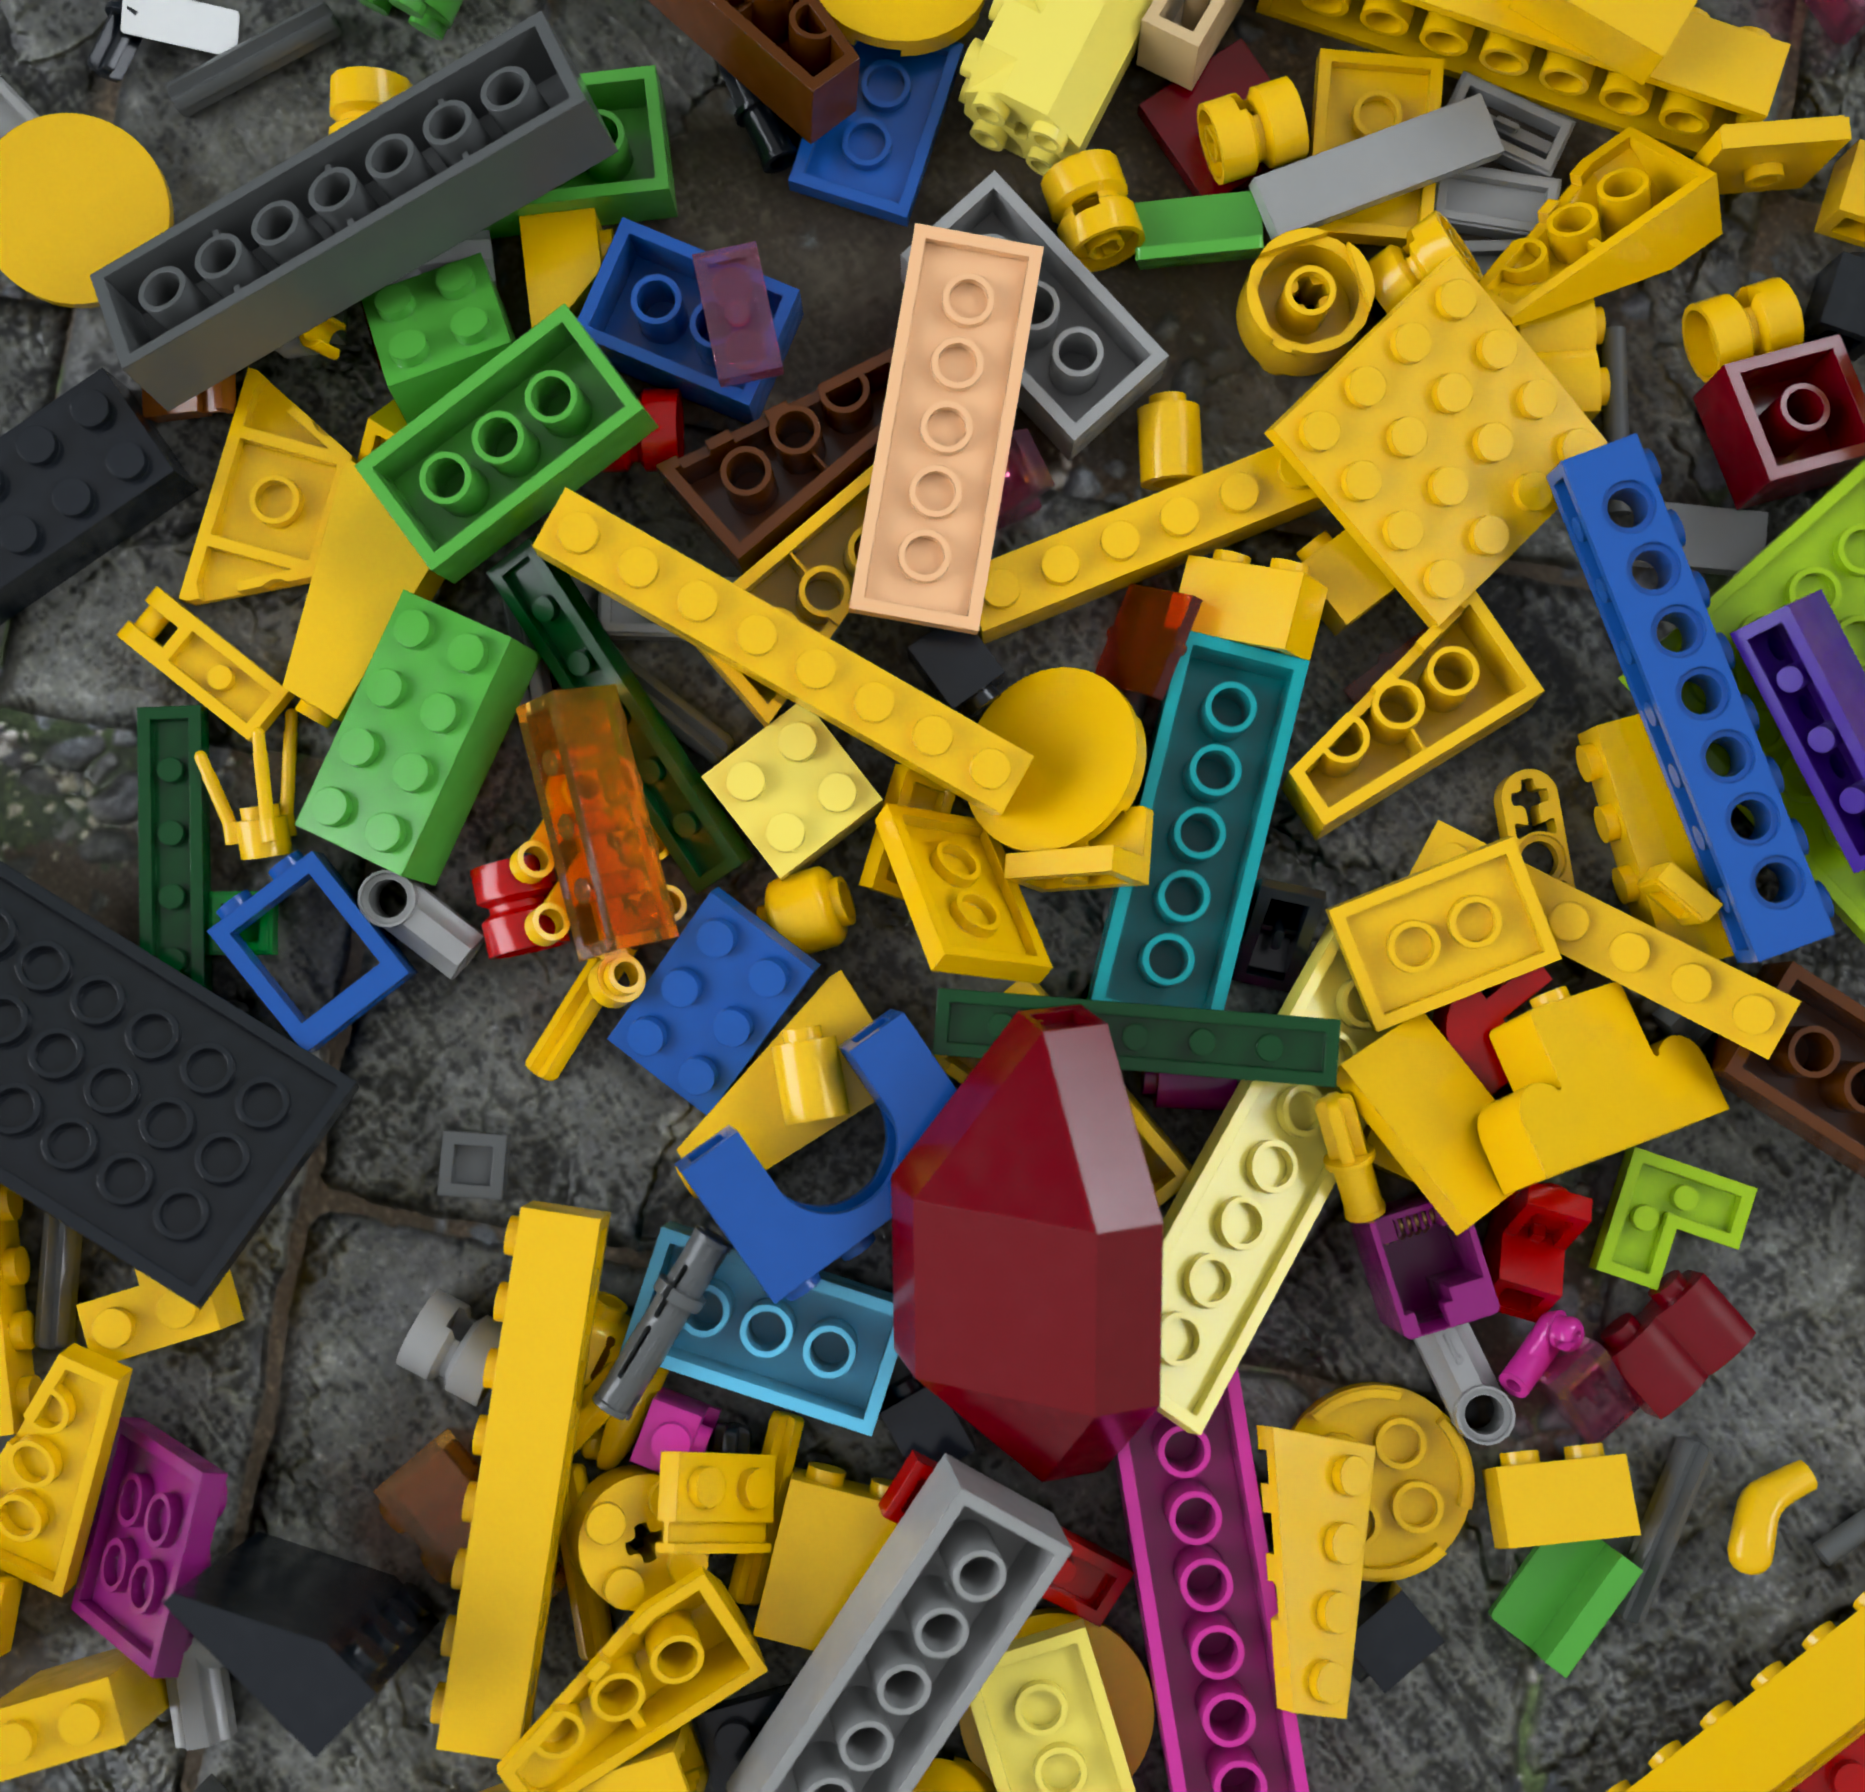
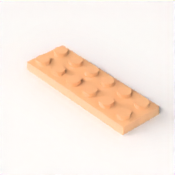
(946, 429)

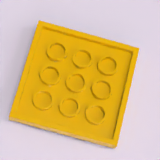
(1436, 441)

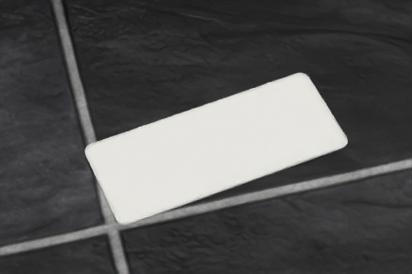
(182, 23)

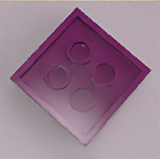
(147, 1543)

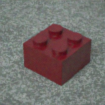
(1785, 420)

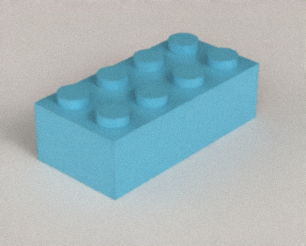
(809, 1355)

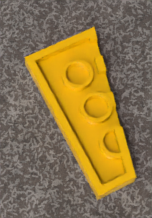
(58, 1468)
(1319, 1532)

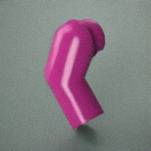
(1549, 1335)

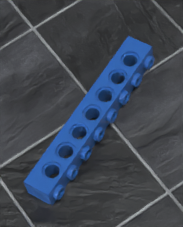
(1677, 735)

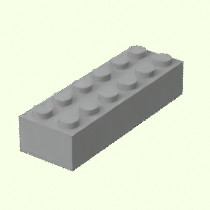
(911, 1641)

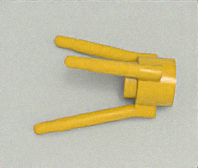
(263, 828)

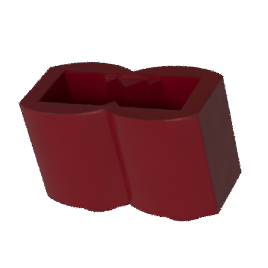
(1675, 1341)

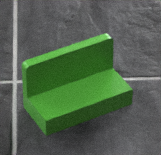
(1199, 230)
(1564, 1598)

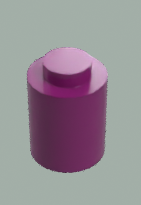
(1187, 1091)

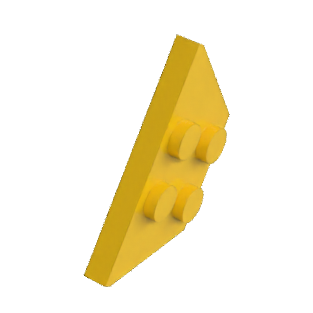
(265, 500)

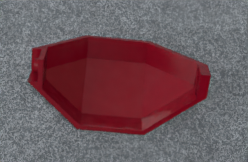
(1034, 1250)

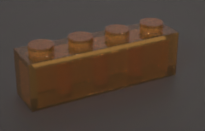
(597, 821)

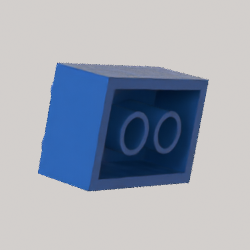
(654, 326)

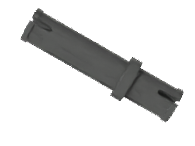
(676, 1299)

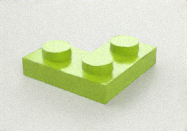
(1654, 1201)

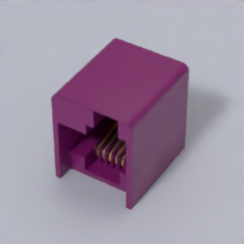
(1422, 1271)

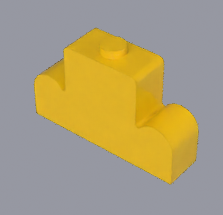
(1587, 1086)

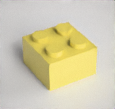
(794, 791)

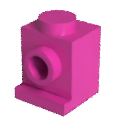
(674, 1424)

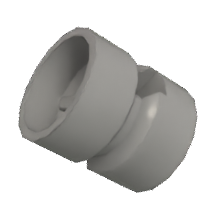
(450, 1345)

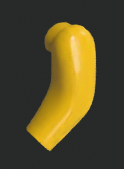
(618, 1436)
(1758, 1513)

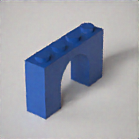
(792, 1240)

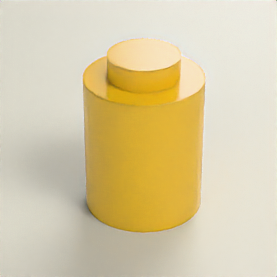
(1169, 441)
(809, 1076)

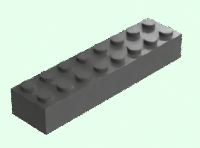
(351, 213)

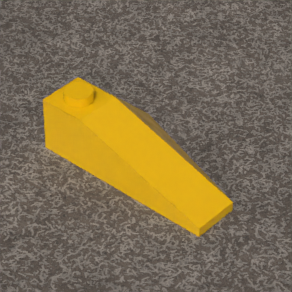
(1621, 220)
(645, 1682)

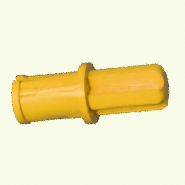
(1349, 1157)

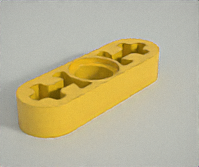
(1546, 811)

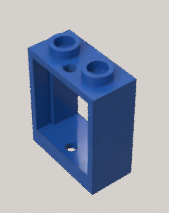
(350, 1004)

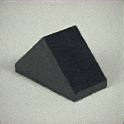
(1277, 933)

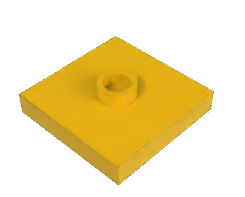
(1773, 152)

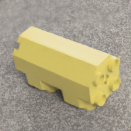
(1047, 74)

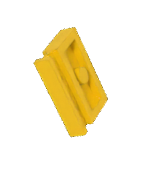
(715, 1502)

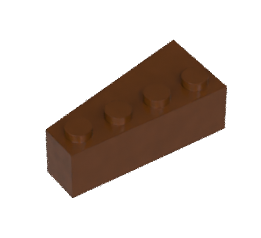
(780, 52)
(784, 467)

